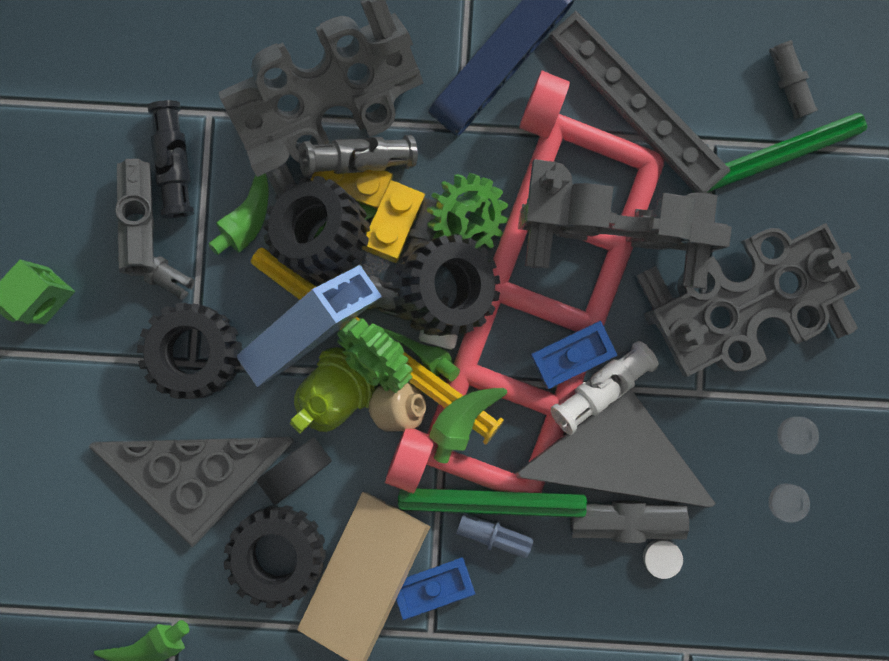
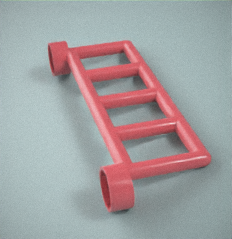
(542, 119)

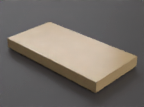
(363, 578)

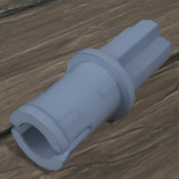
(494, 535)

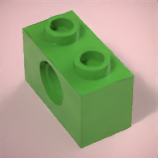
(32, 293)

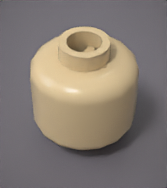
(397, 410)

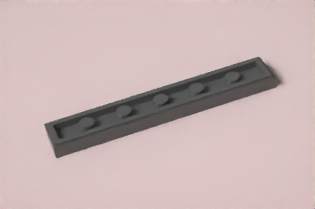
(638, 104)

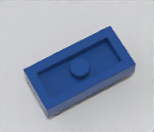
(573, 354)
(435, 589)

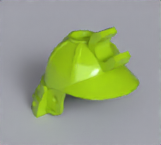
(330, 394)

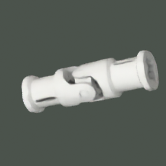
(604, 387)

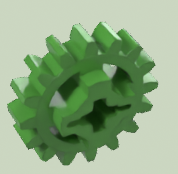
(478, 199)
(374, 355)

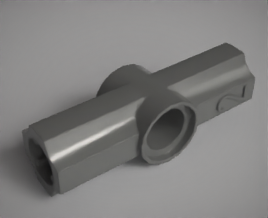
(135, 237)
(632, 522)

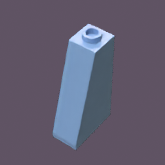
(308, 324)

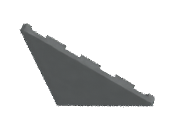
(619, 454)
(191, 479)

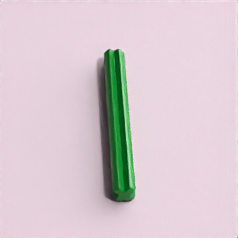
(793, 148)
(494, 502)

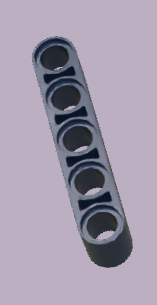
(496, 62)

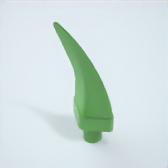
(245, 221)
(433, 358)
(457, 419)
(156, 645)

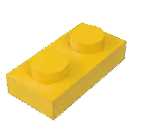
(364, 187)
(393, 221)

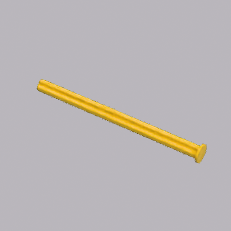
(422, 377)

